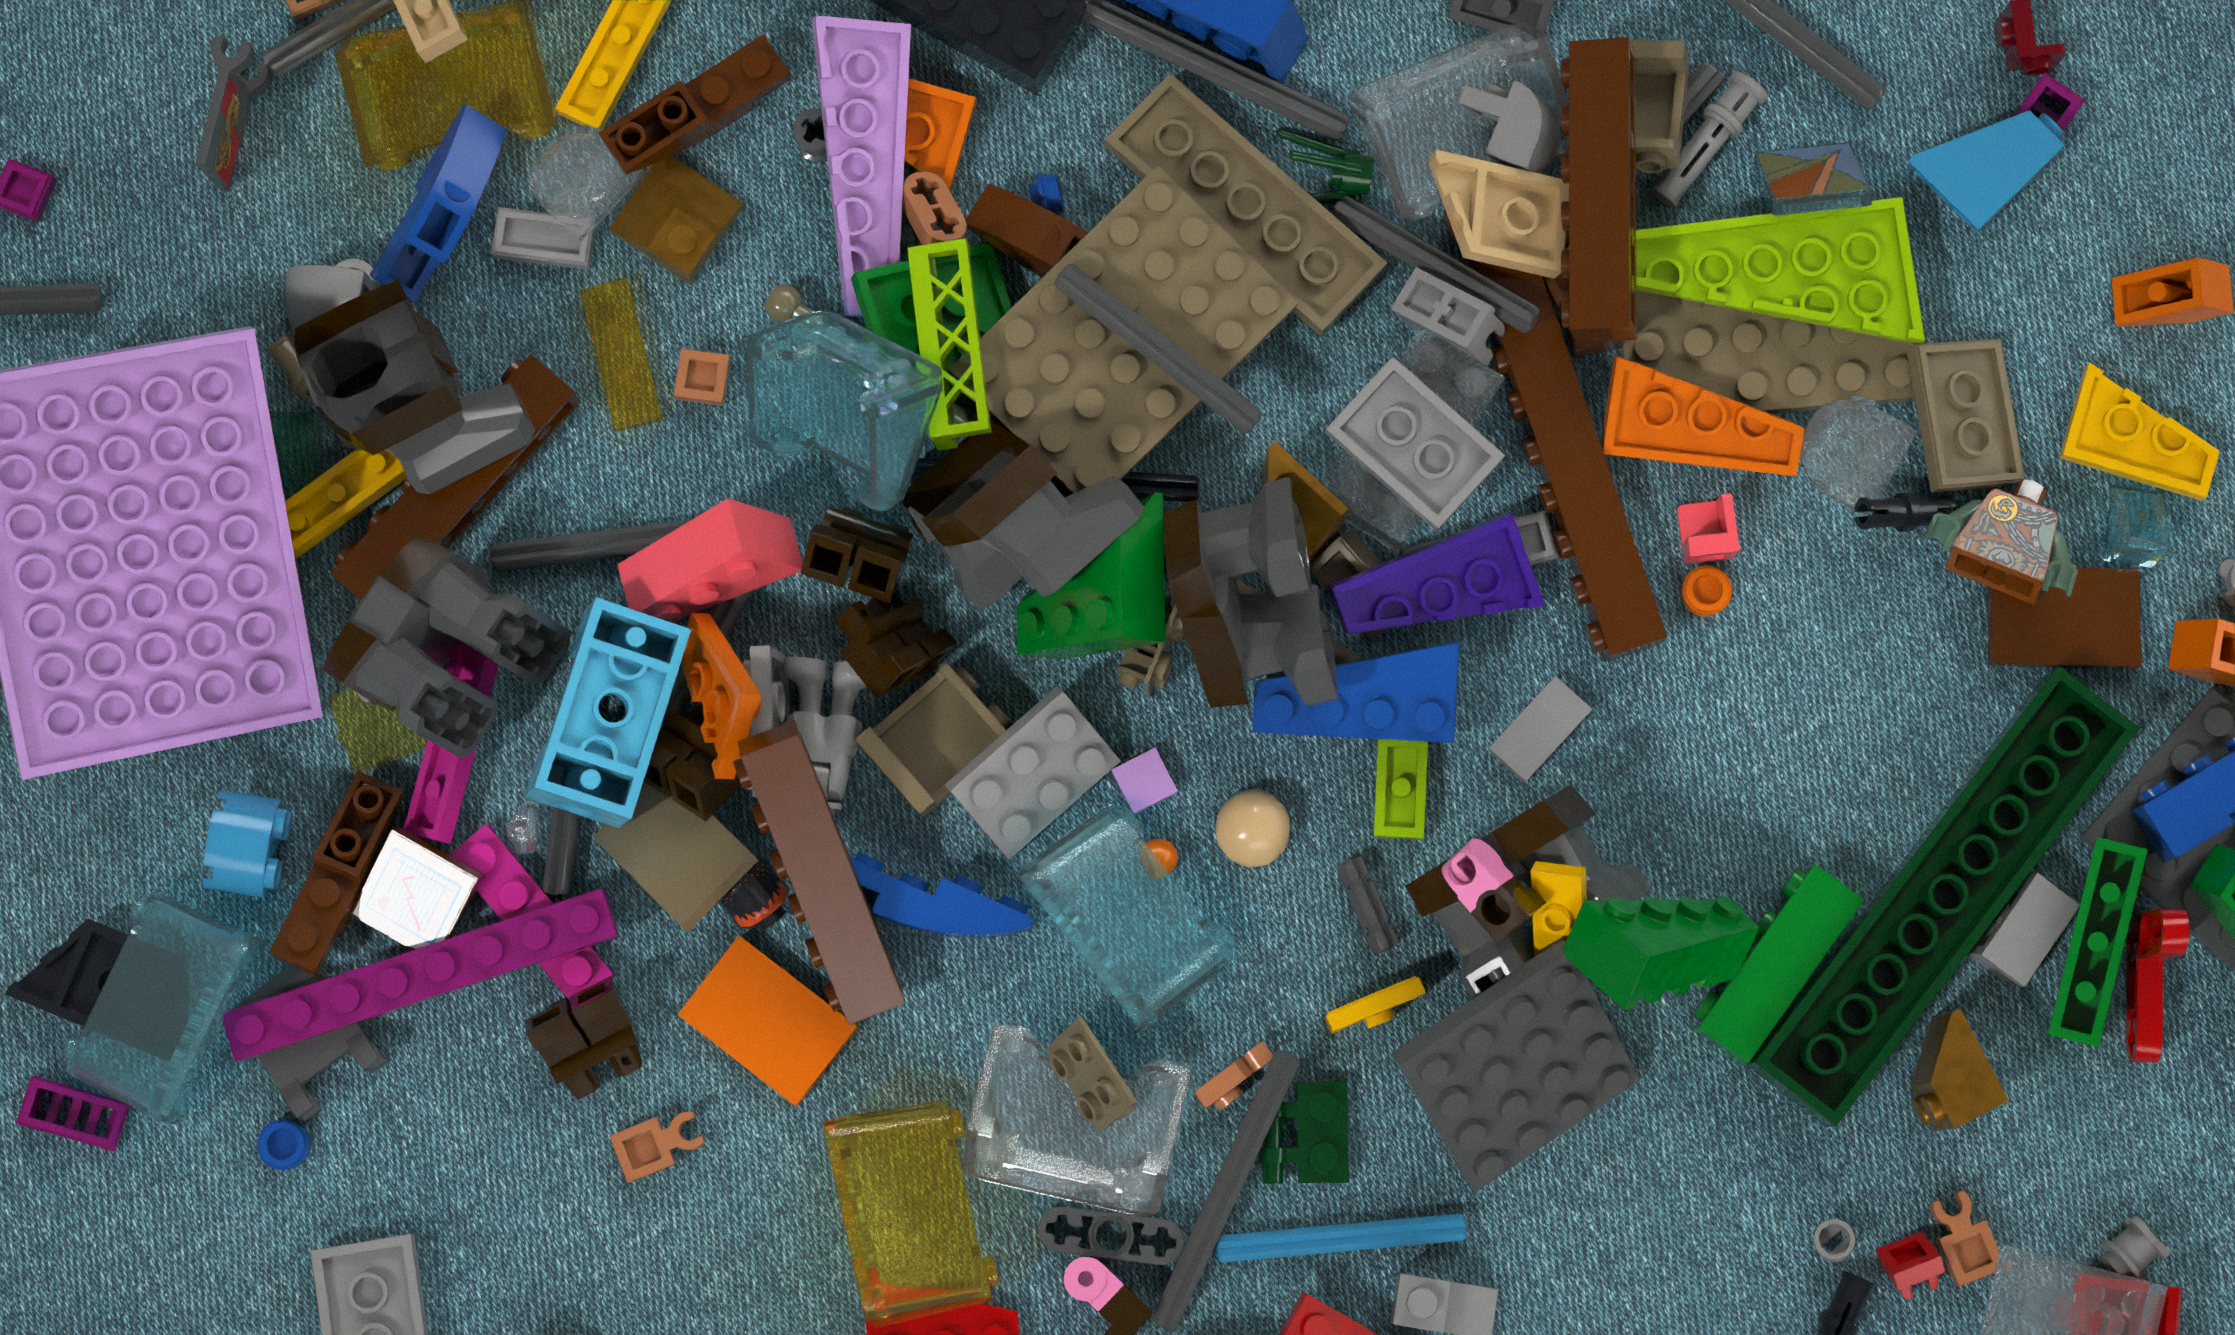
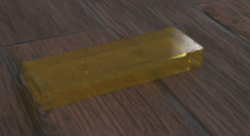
(621, 355)

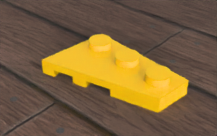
(2133, 441)

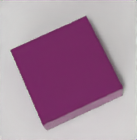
(25, 190)

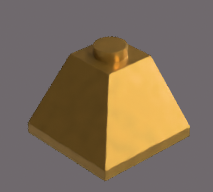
(676, 217)
(1319, 508)

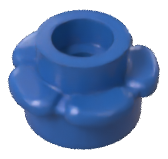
(1047, 193)

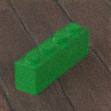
(2097, 941)
(1777, 963)

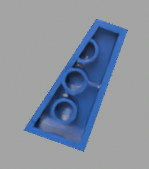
(1244, 29)
(1380, 697)

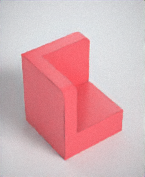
(1708, 530)

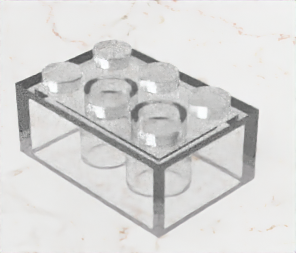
(2068, 1298)

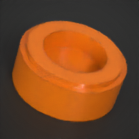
(1706, 591)

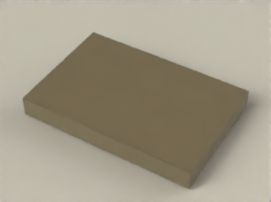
(1965, 415)
(677, 856)

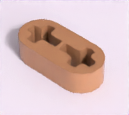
(941, 211)

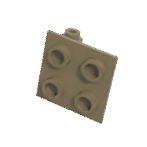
(1156, 670)
(1090, 1076)

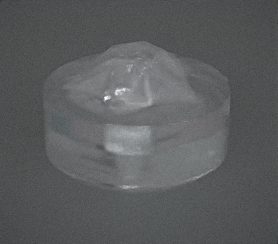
(523, 829)

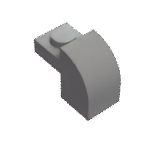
(1525, 127)

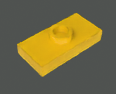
(1564, 892)
(1376, 1007)

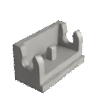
(1448, 314)
(2024, 930)

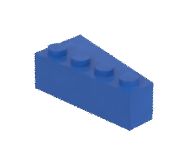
(2191, 809)

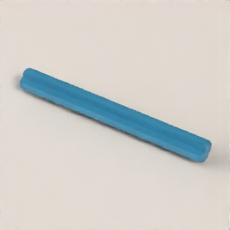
(1341, 1238)

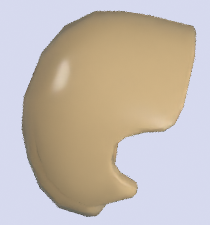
(1252, 827)

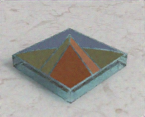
(1812, 178)

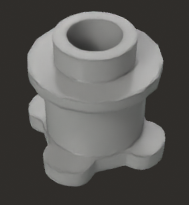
(2132, 1249)

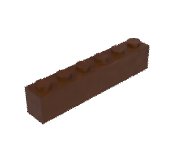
(1601, 190)
(453, 508)
(820, 872)

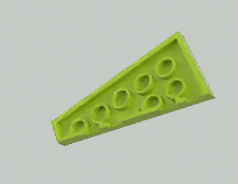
(1812, 267)

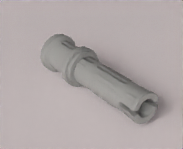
(1726, 121)

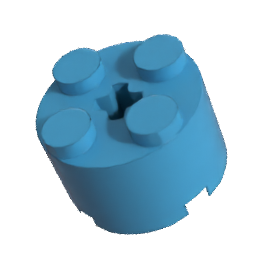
(245, 844)

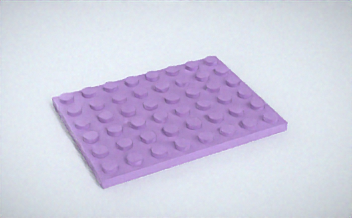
(145, 555)

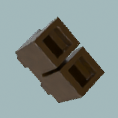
(859, 547)
(891, 643)
(683, 766)
(571, 1053)

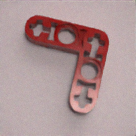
(2150, 941)

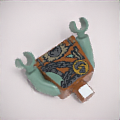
(2007, 543)

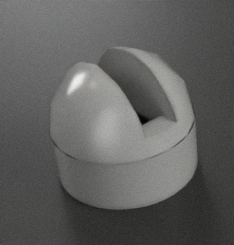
(1827, 1232)

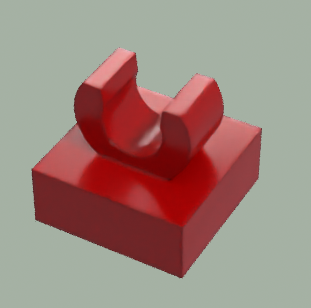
(1911, 1262)

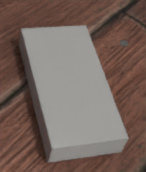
(539, 240)
(1539, 729)

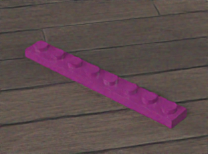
(420, 975)

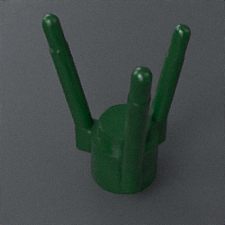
(1348, 168)

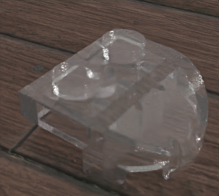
(579, 180)
(1853, 449)

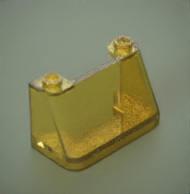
(410, 104)
(908, 1212)

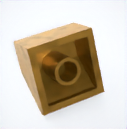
(1953, 1075)

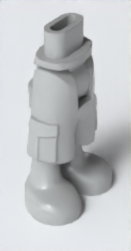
(829, 738)

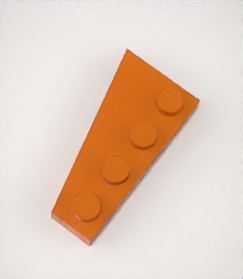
(1684, 423)

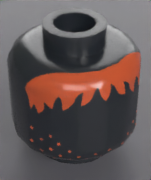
(756, 897)

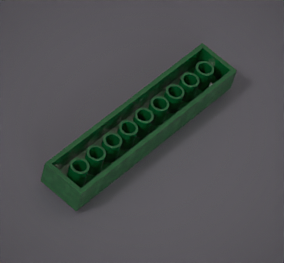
(1942, 897)

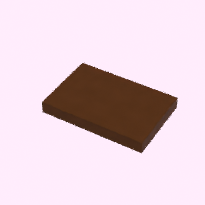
(2087, 630)

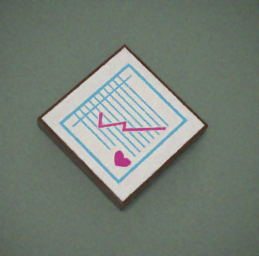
(415, 891)

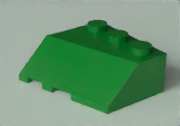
(1108, 603)

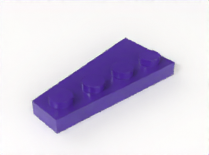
(1451, 578)

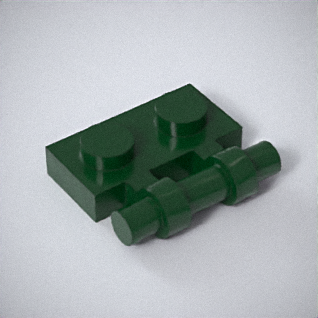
(1321, 1136)

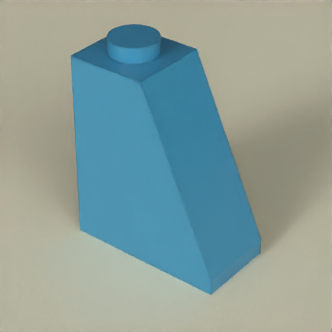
(1989, 166)

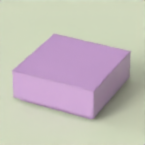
(1144, 781)

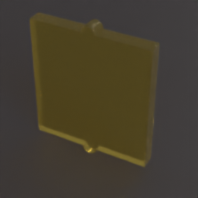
(372, 732)

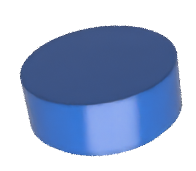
(284, 1144)

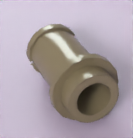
(285, 355)

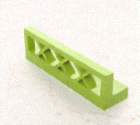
(932, 338)

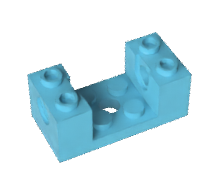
(600, 764)

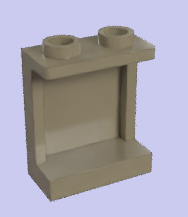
(1660, 102)
(933, 737)

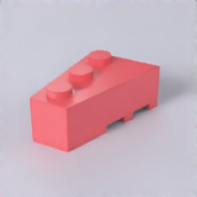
(710, 561)

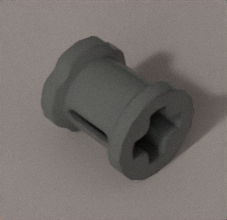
(816, 150)

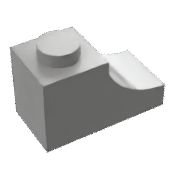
(1443, 1306)

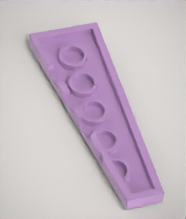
(864, 125)

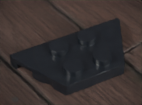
(72, 974)

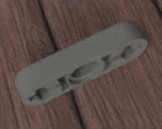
(1071, 1243)

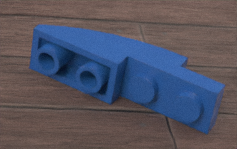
(444, 202)
(953, 910)

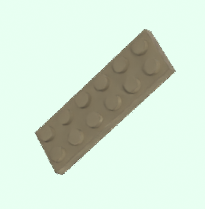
(1250, 199)

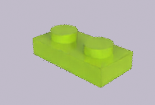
(1400, 789)

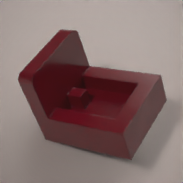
(2016, 34)

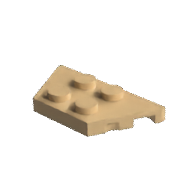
(1503, 213)

